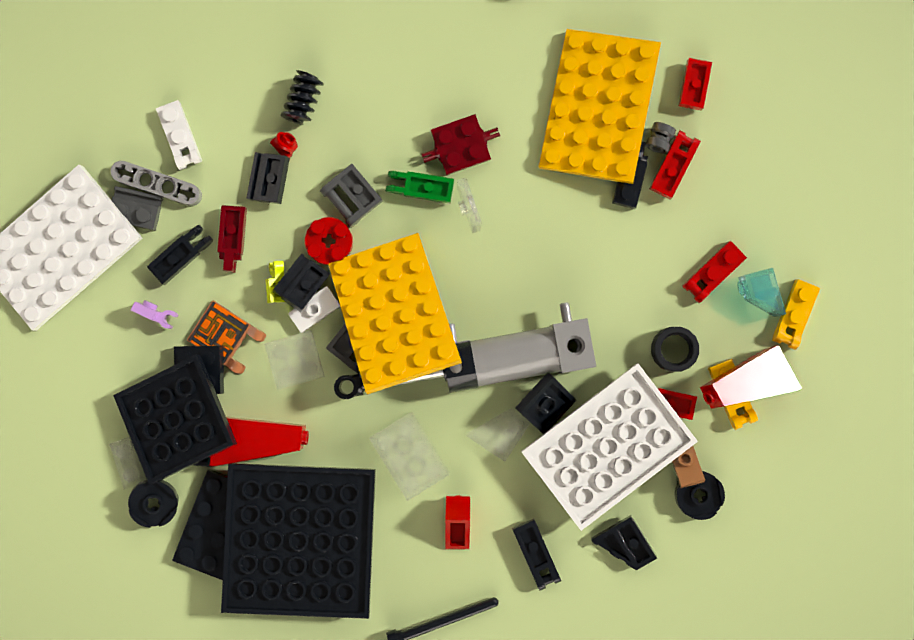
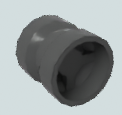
(660, 137)

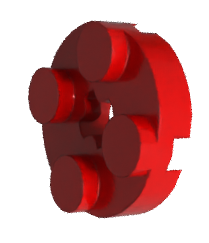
(340, 233)

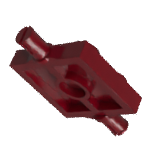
(460, 144)

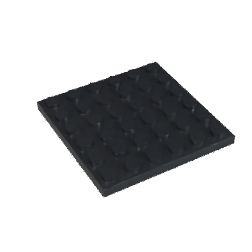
(298, 541)

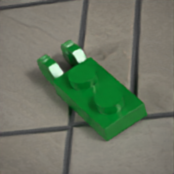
(422, 186)

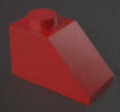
(457, 522)

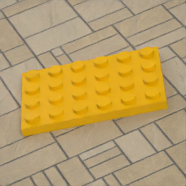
(599, 105)
(393, 314)

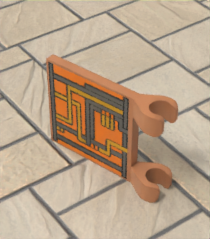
(225, 329)

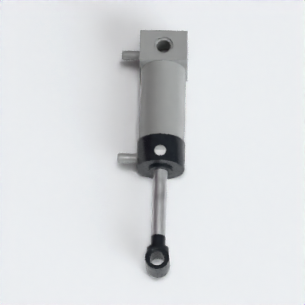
(508, 357)

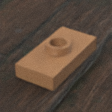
(688, 468)

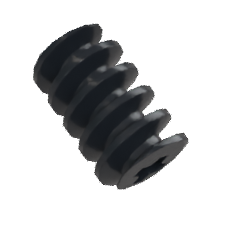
(301, 97)

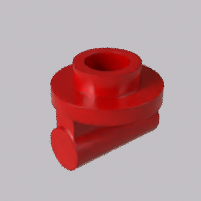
(284, 144)

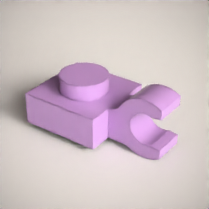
(149, 311)

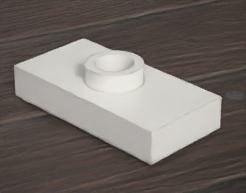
(319, 307)

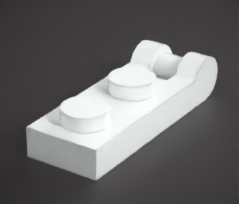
(178, 134)

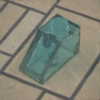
(762, 291)

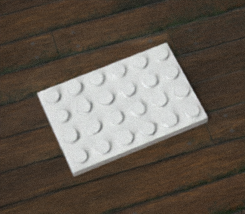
(61, 247)
(609, 446)

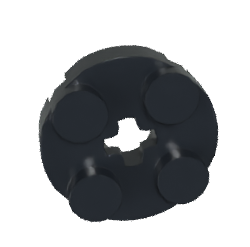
(710, 503)
(153, 516)

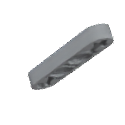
(156, 183)

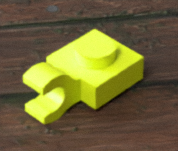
(277, 272)

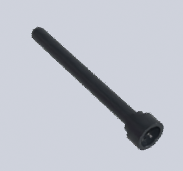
(443, 621)

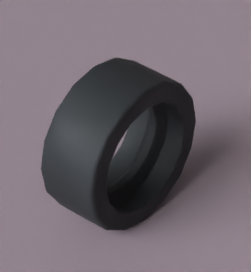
(691, 357)

